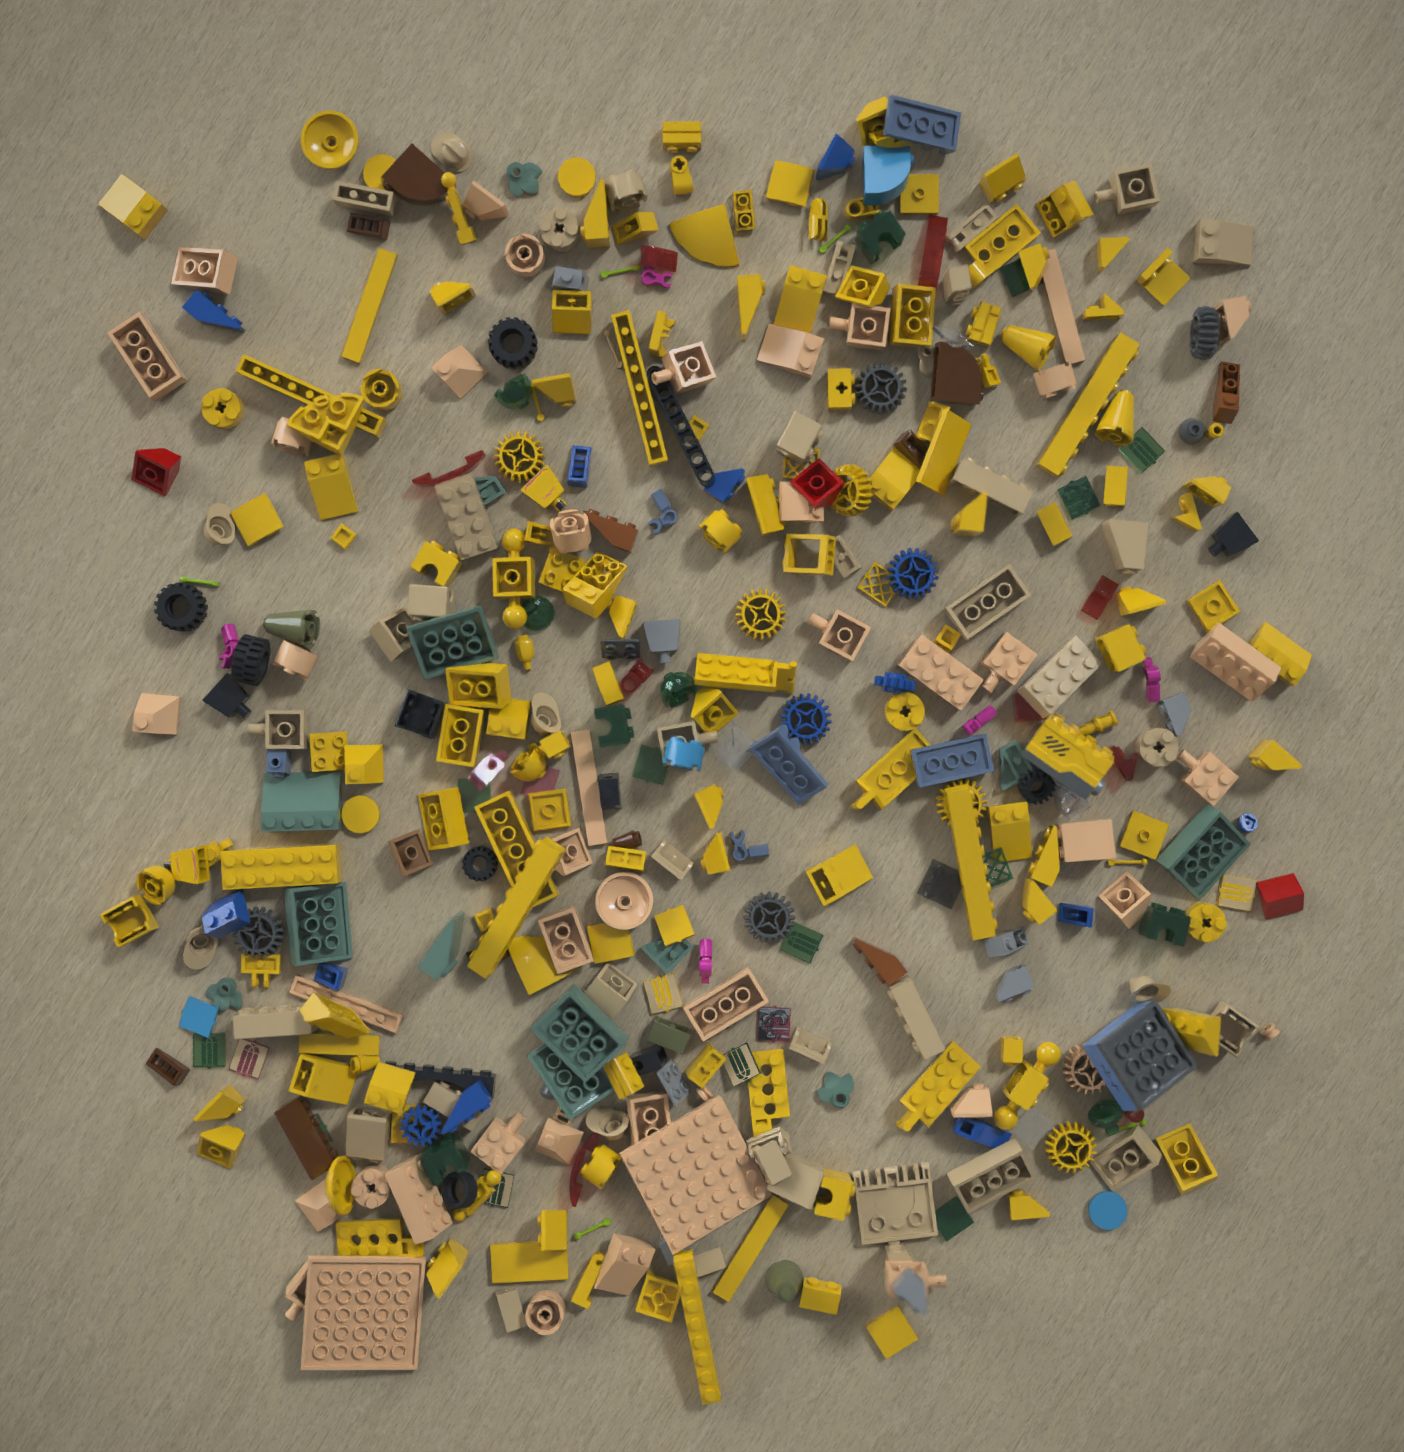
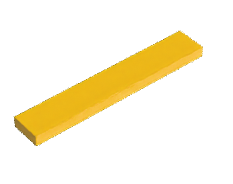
(369, 305)
(750, 1247)

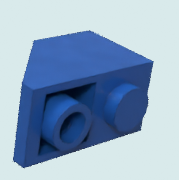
(725, 483)

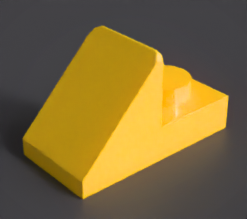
(1108, 310)
(1190, 517)

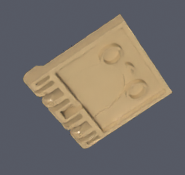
(895, 1207)

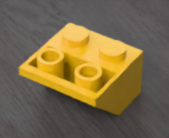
(1064, 208)
(572, 311)
(553, 1230)

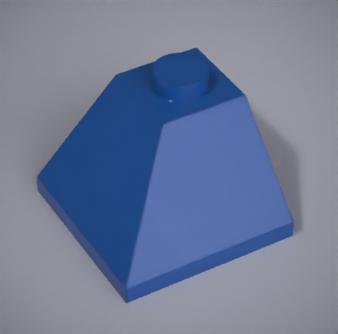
(836, 159)

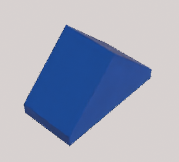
(1076, 914)
(331, 975)

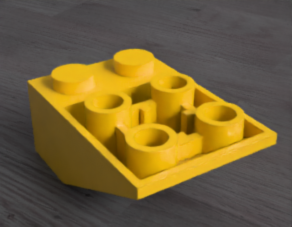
(594, 584)
(839, 874)
(322, 1079)

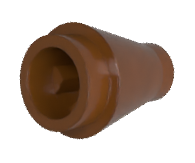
(630, 840)

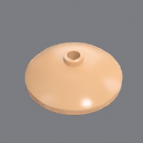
(616, 889)

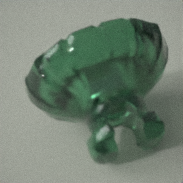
(544, 615)
(1106, 1115)

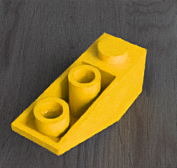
(1046, 864)

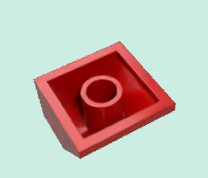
(156, 469)

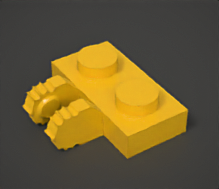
(264, 965)

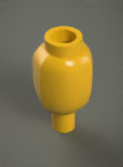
(524, 650)

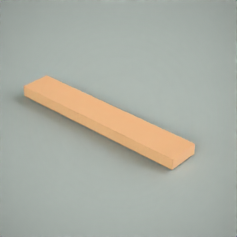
(1062, 311)
(589, 787)
(367, 1011)

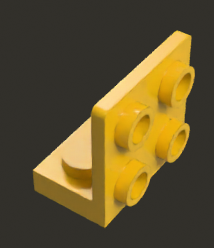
(1163, 278)

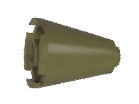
(294, 626)
(784, 1280)

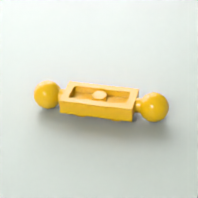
(485, 1190)

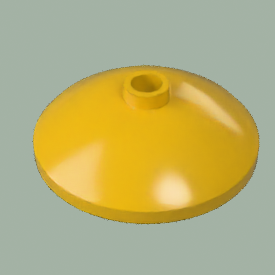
(323, 129)
(339, 1185)

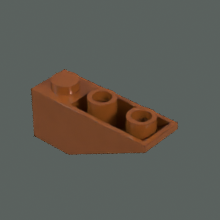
(1227, 393)
(617, 534)
(885, 962)

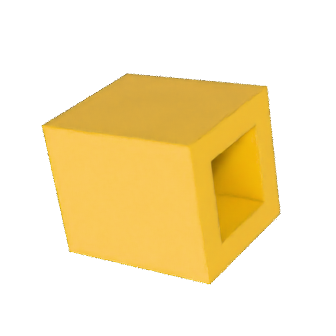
(1011, 1050)

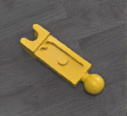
(465, 233)

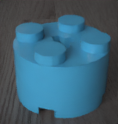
(684, 754)

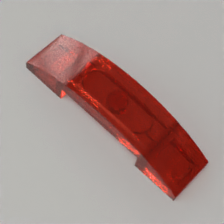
(933, 251)
(473, 462)
(574, 1187)

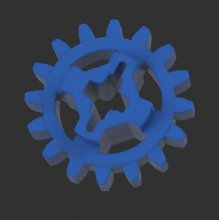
(894, 683)
(421, 1133)

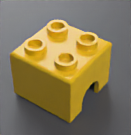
(433, 556)
(1121, 648)
(130, 920)
(836, 1202)

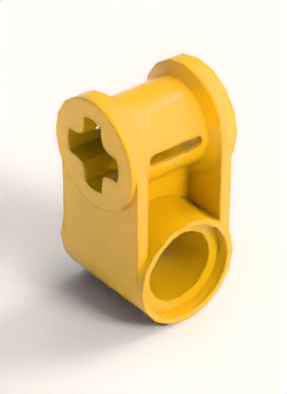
(681, 178)
(865, 211)

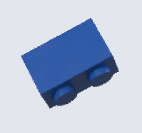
(226, 915)

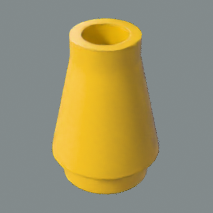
(363, 1063)

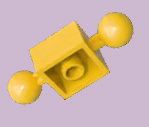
(504, 569)
(1026, 1085)

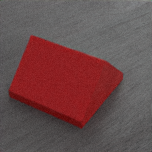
(818, 484)
(1280, 895)

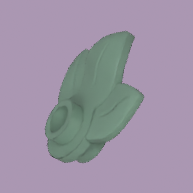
(526, 180)
(224, 998)
(835, 1086)

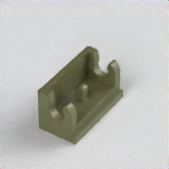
(669, 1034)

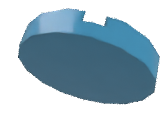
(1107, 1210)

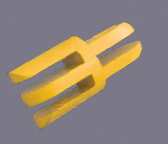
(818, 220)

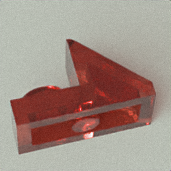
(1125, 766)

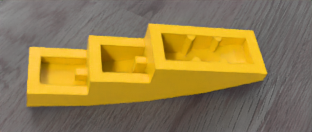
(330, 1044)

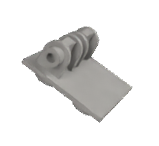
(673, 1082)

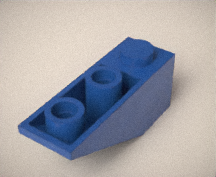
(207, 313)
(471, 1100)
(980, 1131)

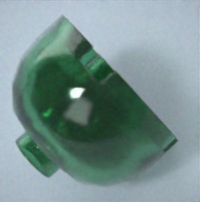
(515, 392)
(676, 688)

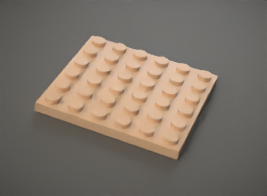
(695, 1174)
(362, 1312)

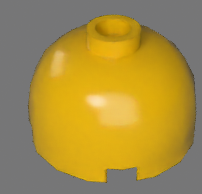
(529, 765)
(156, 884)

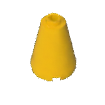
(1029, 344)
(1118, 420)

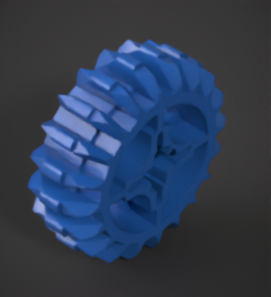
(912, 565)
(817, 706)

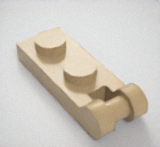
(972, 227)
(839, 267)

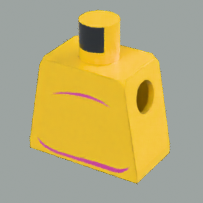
(545, 490)
(189, 865)

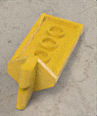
(744, 673)
(890, 773)
(937, 1087)

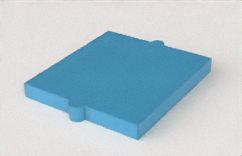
(199, 1016)

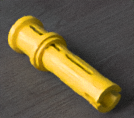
(1098, 724)

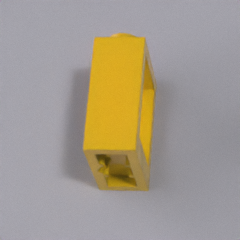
(826, 554)

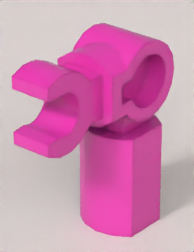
(652, 278)
(230, 640)
(1152, 677)
(981, 718)
(705, 960)

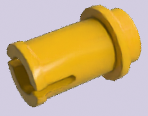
(1218, 428)

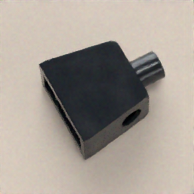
(1232, 536)
(228, 698)
(610, 791)
(649, 1059)

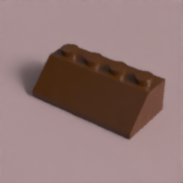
(306, 1136)

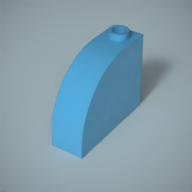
(885, 173)

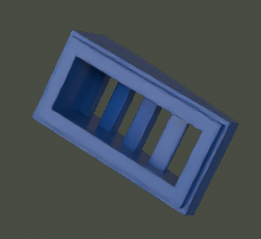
(583, 480)

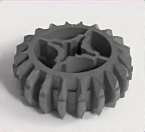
(1204, 332)
(884, 395)
(778, 931)
(256, 940)

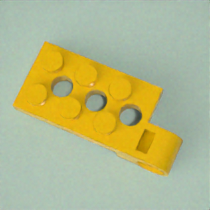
(1014, 217)
(760, 1119)
(382, 1228)

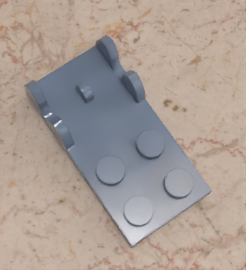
(922, 124)
(952, 760)
(788, 764)

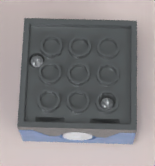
(1139, 1056)

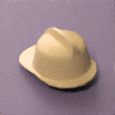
(452, 151)
(219, 525)
(545, 714)
(199, 949)
(1146, 989)
(608, 1122)

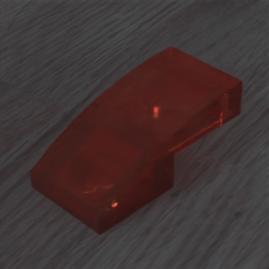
(658, 258)
(1099, 597)

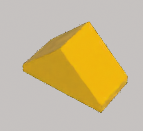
(1108, 248)
(539, 534)

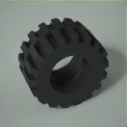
(508, 327)
(166, 601)
(250, 660)

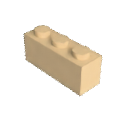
(364, 198)
(956, 285)
(444, 1098)

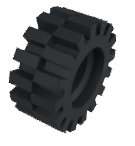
(1040, 794)
(468, 863)

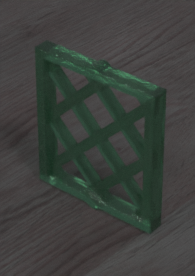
(997, 880)

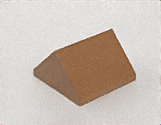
(410, 852)

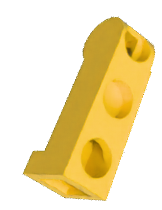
(584, 1287)

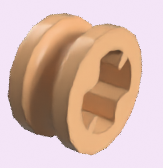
(1269, 1031)
(705, 1093)

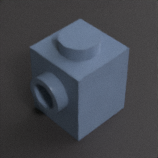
(278, 762)

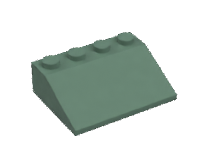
(453, 641)
(302, 802)
(1203, 851)
(317, 923)
(443, 953)
(579, 1033)
(565, 1085)

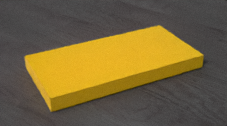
(943, 452)
(527, 1263)

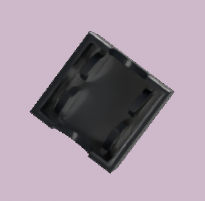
(421, 714)

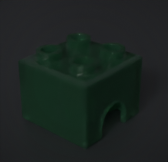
(882, 228)
(620, 730)
(1158, 918)
(444, 1152)

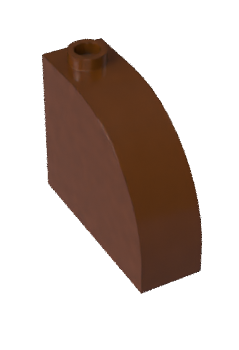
(415, 178)
(955, 376)

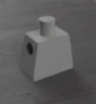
(569, 279)
(663, 637)

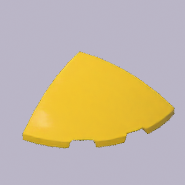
(707, 236)
(328, 420)
(535, 962)

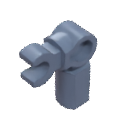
(663, 504)
(754, 852)

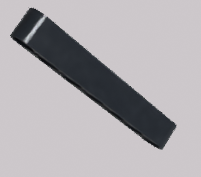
(685, 434)

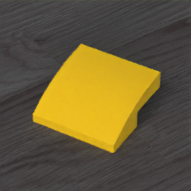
(790, 183)
(257, 519)
(609, 943)

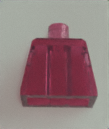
(483, 775)

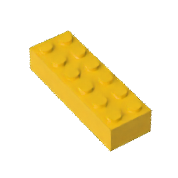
(511, 838)
(281, 866)

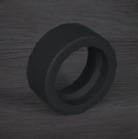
(448, 1190)

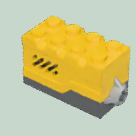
(1069, 756)

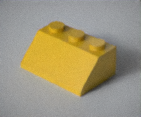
(911, 316)
(765, 504)
(970, 519)
(1283, 652)
(461, 735)
(443, 818)
(333, 1017)
(1196, 1030)

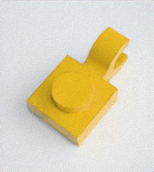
(988, 373)
(214, 849)

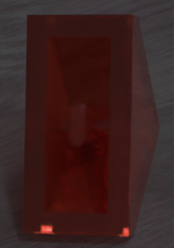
(1023, 710)

